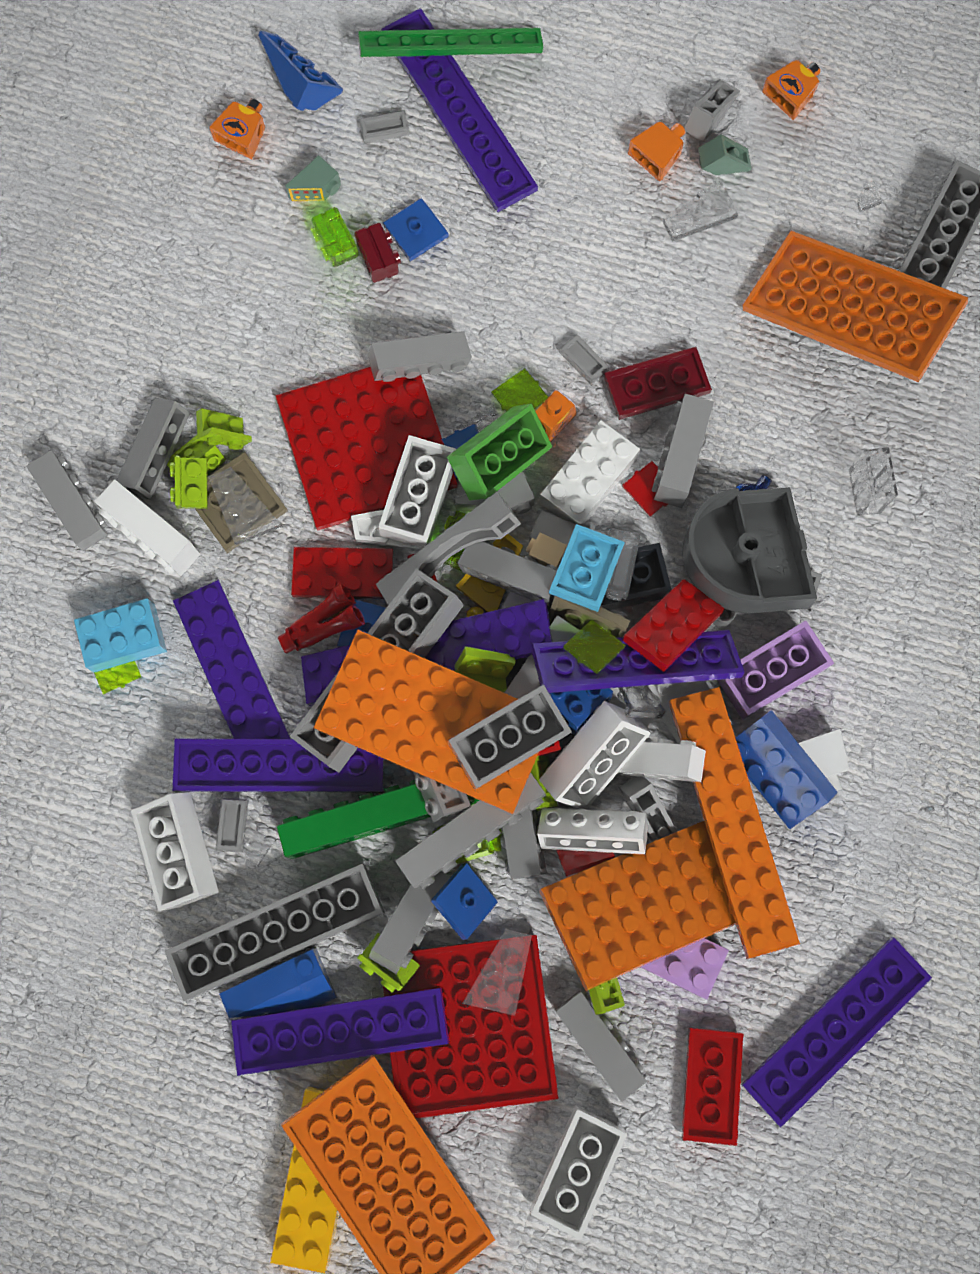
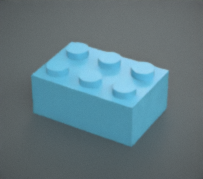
(120, 635)

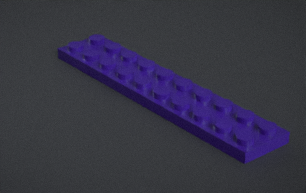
(466, 121)
(501, 631)

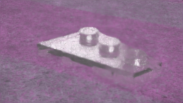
(255, 842)

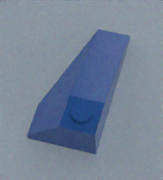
(297, 75)
(285, 988)

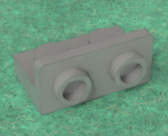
(439, 798)

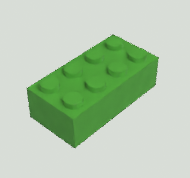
(499, 452)

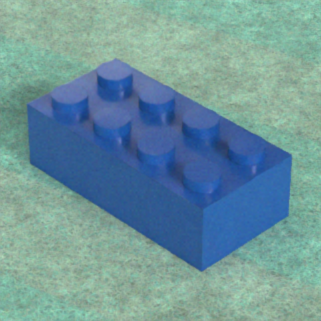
(783, 770)

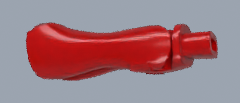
(309, 628)

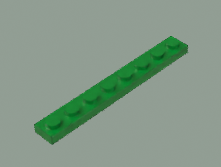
(450, 42)

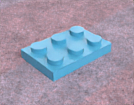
(586, 567)

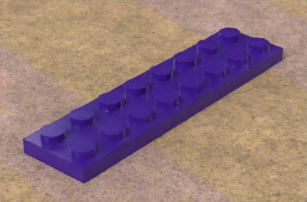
(707, 658)
(229, 664)
(267, 767)
(340, 1031)
(836, 1031)

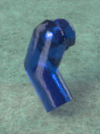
(762, 483)

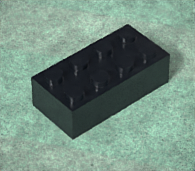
(648, 579)

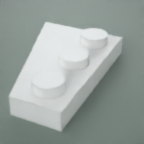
(367, 530)

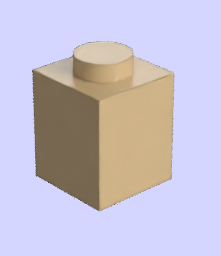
(546, 550)

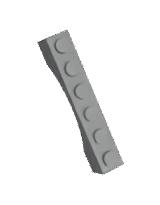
(486, 522)

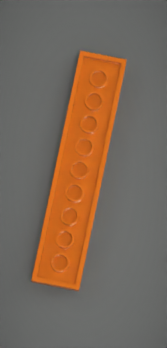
(735, 826)

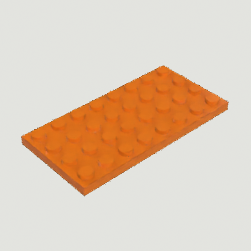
(855, 305)
(410, 710)
(640, 906)
(386, 1176)

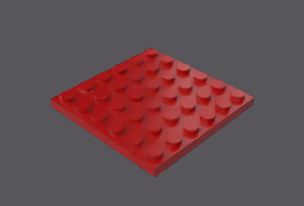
(352, 438)
(490, 1054)

